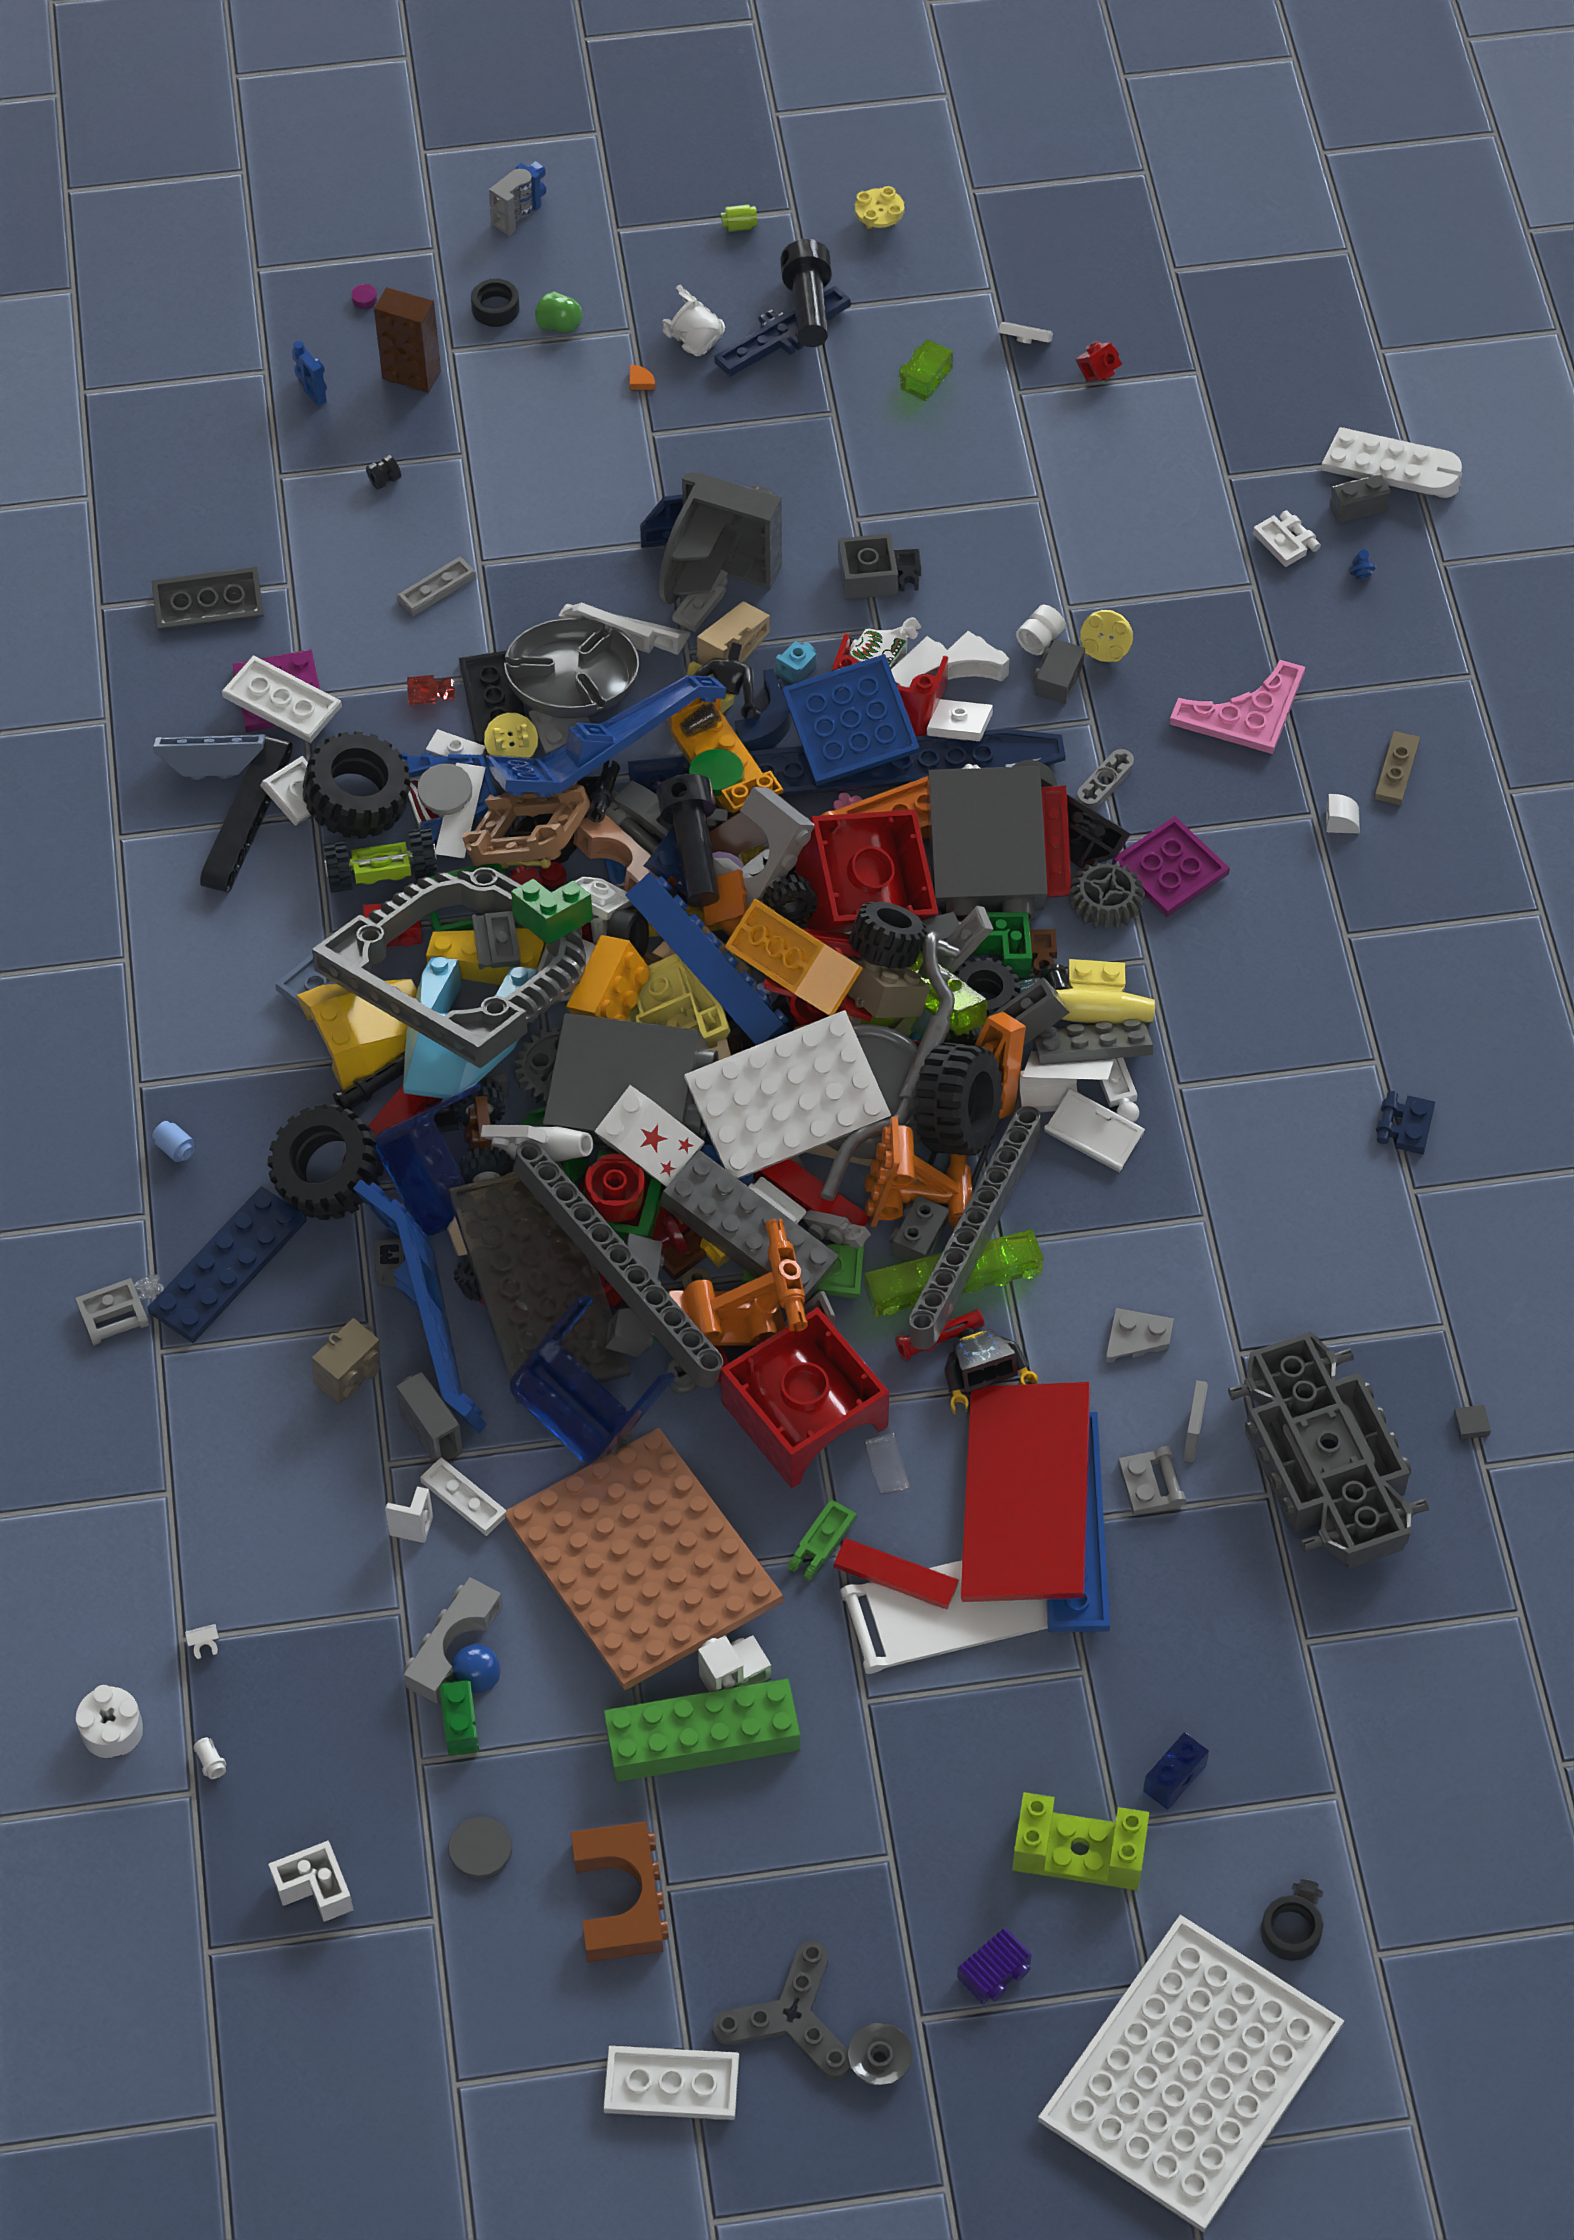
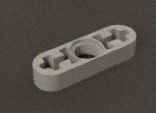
(1107, 769)

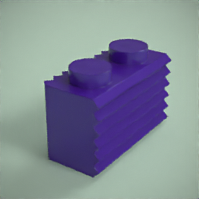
(994, 1967)

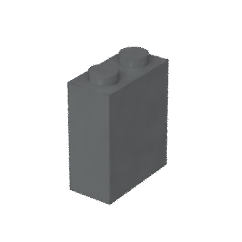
(429, 1418)

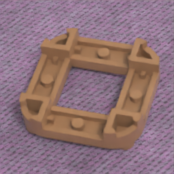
(487, 841)

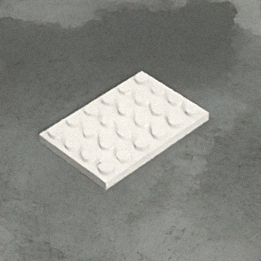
(787, 1095)

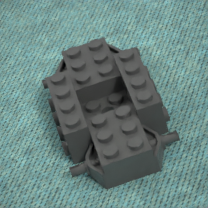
(1344, 1489)

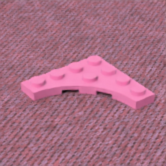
(1248, 719)

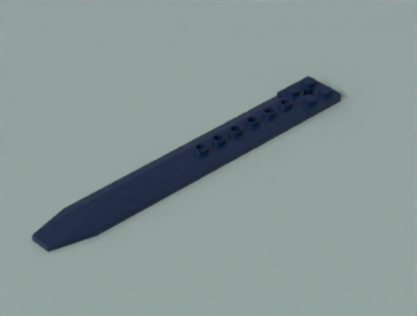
(794, 775)

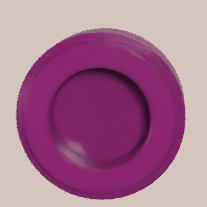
(364, 296)

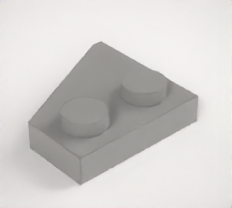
(1137, 1334)

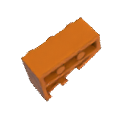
(1005, 1040)

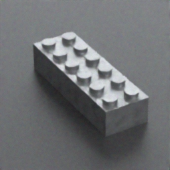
(735, 1220)

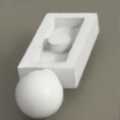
(1121, 1091)

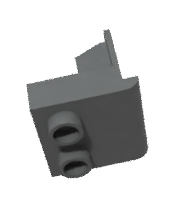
(724, 530)

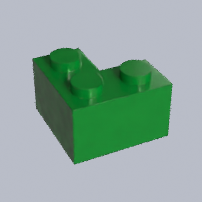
(551, 913)
(1010, 940)

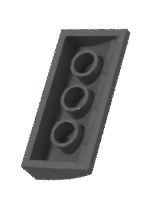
(207, 598)

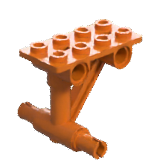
(894, 1176)
(753, 1309)

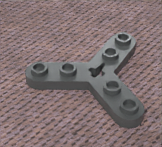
(769, 2020)

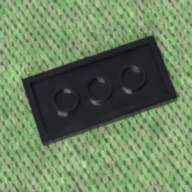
(487, 691)

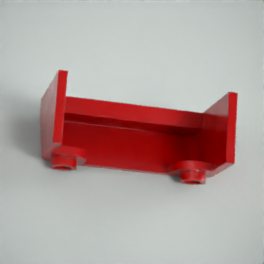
(919, 699)

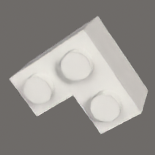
(732, 1664)
(315, 1874)

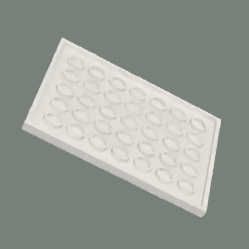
(1191, 2072)

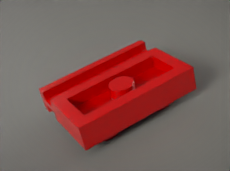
(834, 939)

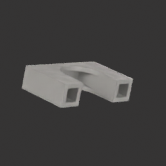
(786, 834)

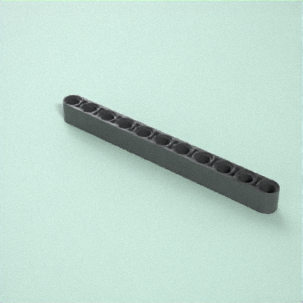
(587, 1227)
(974, 1228)

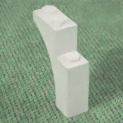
(966, 658)

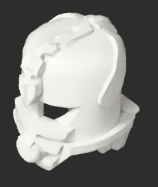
(694, 325)

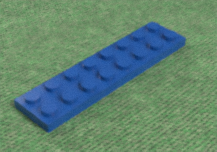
(1092, 1611)

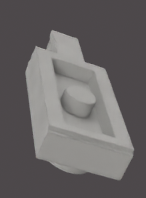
(698, 606)
(835, 1229)

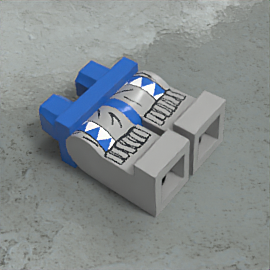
(516, 196)

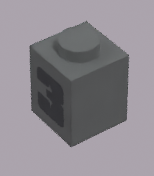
(388, 1258)

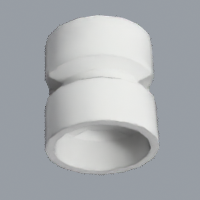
(1040, 629)

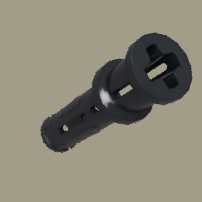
(364, 1088)

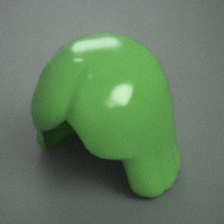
(558, 313)

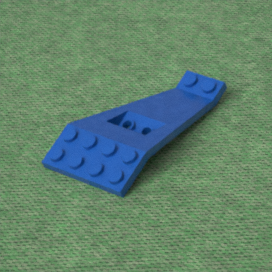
(594, 744)
(421, 1285)

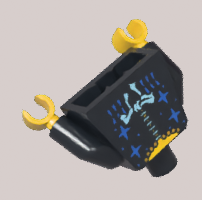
(982, 1361)

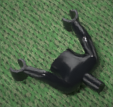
(732, 676)

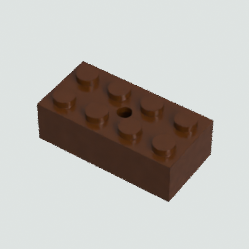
(407, 339)

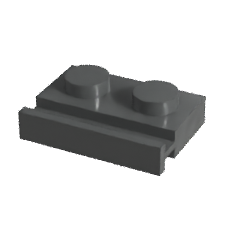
(496, 940)

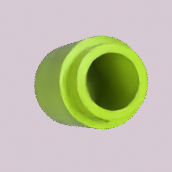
(739, 218)

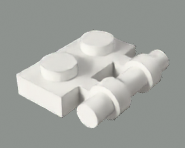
(1281, 542)

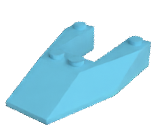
(429, 1066)

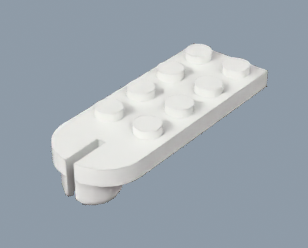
(1400, 462)

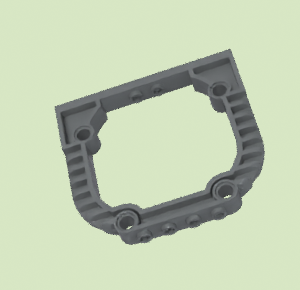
(470, 1033)

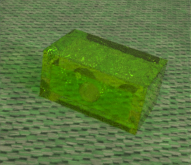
(926, 369)

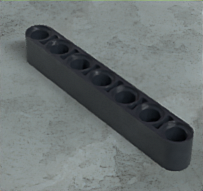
(244, 817)

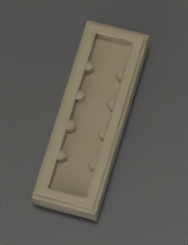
(1397, 768)

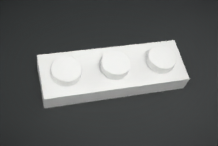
(463, 1496)

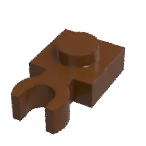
(1043, 948)

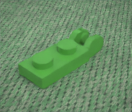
(823, 1538)

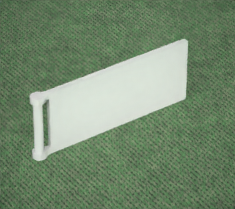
(921, 1630)

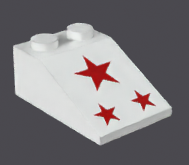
(648, 1136)

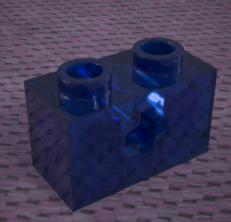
(1176, 1771)

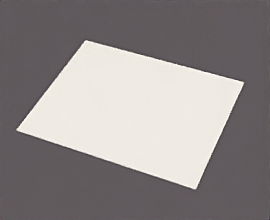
(1089, 1069)

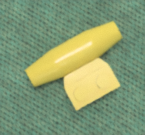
(1099, 995)

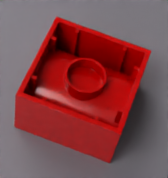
(865, 861)
(802, 1394)

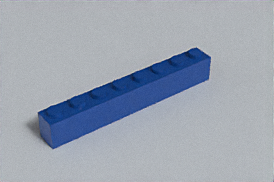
(706, 960)

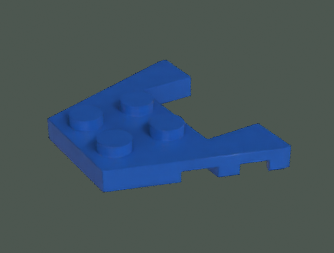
(419, 764)

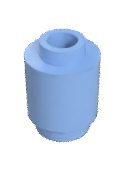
(173, 1141)

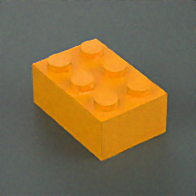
(610, 981)

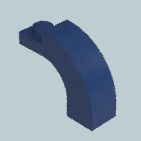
(773, 721)

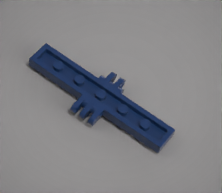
(775, 333)

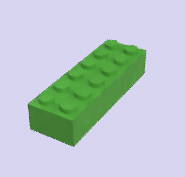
(702, 1730)

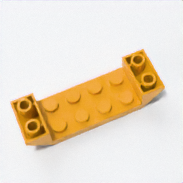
(722, 738)
(793, 957)

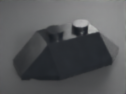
(1091, 834)

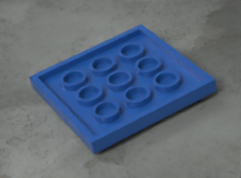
(850, 720)

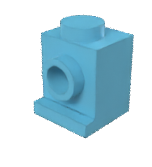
(796, 662)

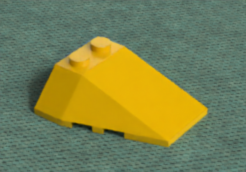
(354, 1030)

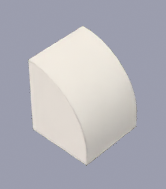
(1342, 814)

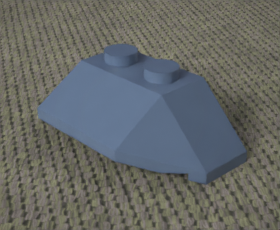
(209, 755)

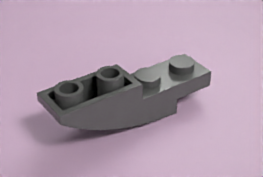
(644, 808)

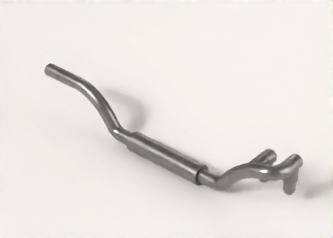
(933, 1036)

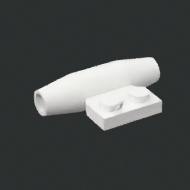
(557, 1141)

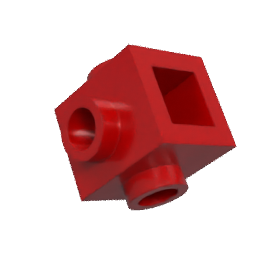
(1099, 361)

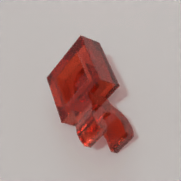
(425, 689)

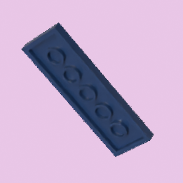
(227, 1264)

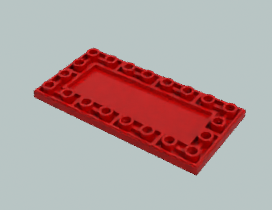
(1026, 1492)

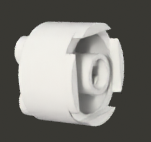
(96, 1726)

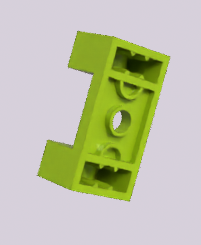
(1047, 1838)

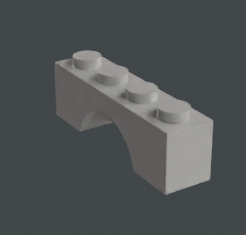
(472, 1609)

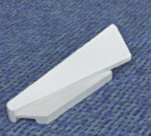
(640, 633)

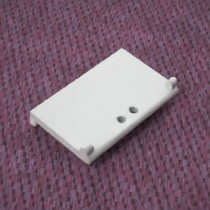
(1092, 1134)

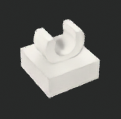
(202, 1636)

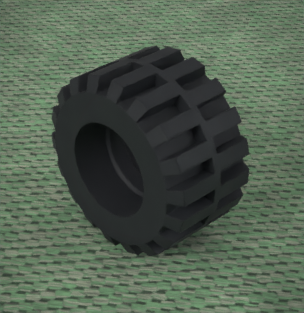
(888, 935)
(991, 978)

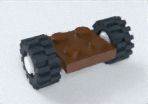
(478, 1110)

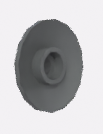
(882, 2040)

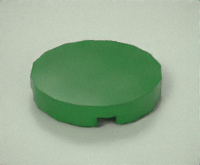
(720, 767)

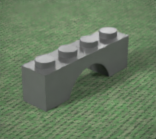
(626, 1330)

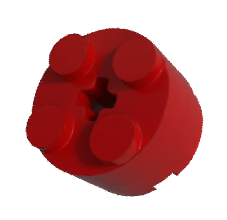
(615, 1187)

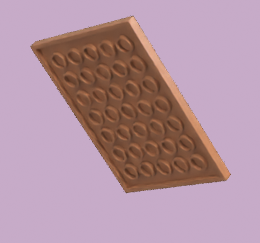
(642, 1558)

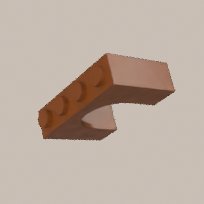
(640, 1928)

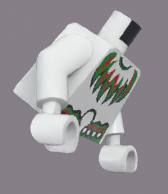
(888, 642)

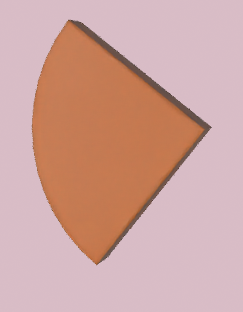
(641, 378)

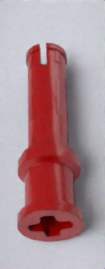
(970, 1320)

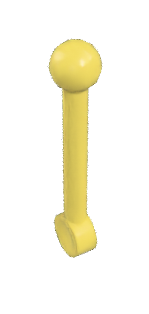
(543, 863)

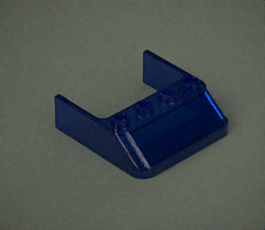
(423, 1165)
(571, 1399)

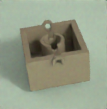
(889, 991)
(347, 1362)

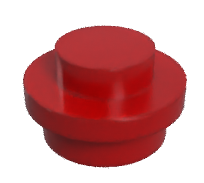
(553, 876)

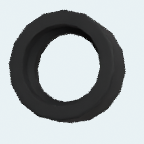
(495, 288)
(630, 926)
(1297, 1905)

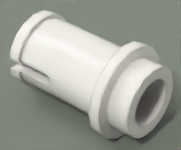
(212, 1763)

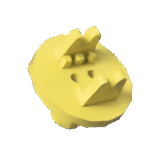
(879, 207)
(1103, 647)
(524, 736)

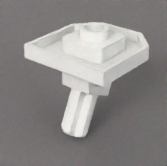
(605, 902)

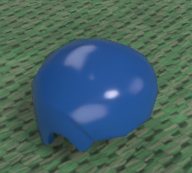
(478, 1665)

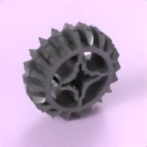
(1106, 894)

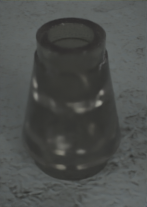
(701, 720)

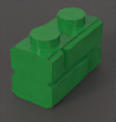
(459, 1718)

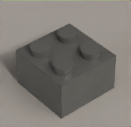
(868, 566)

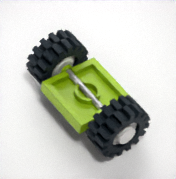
(381, 861)

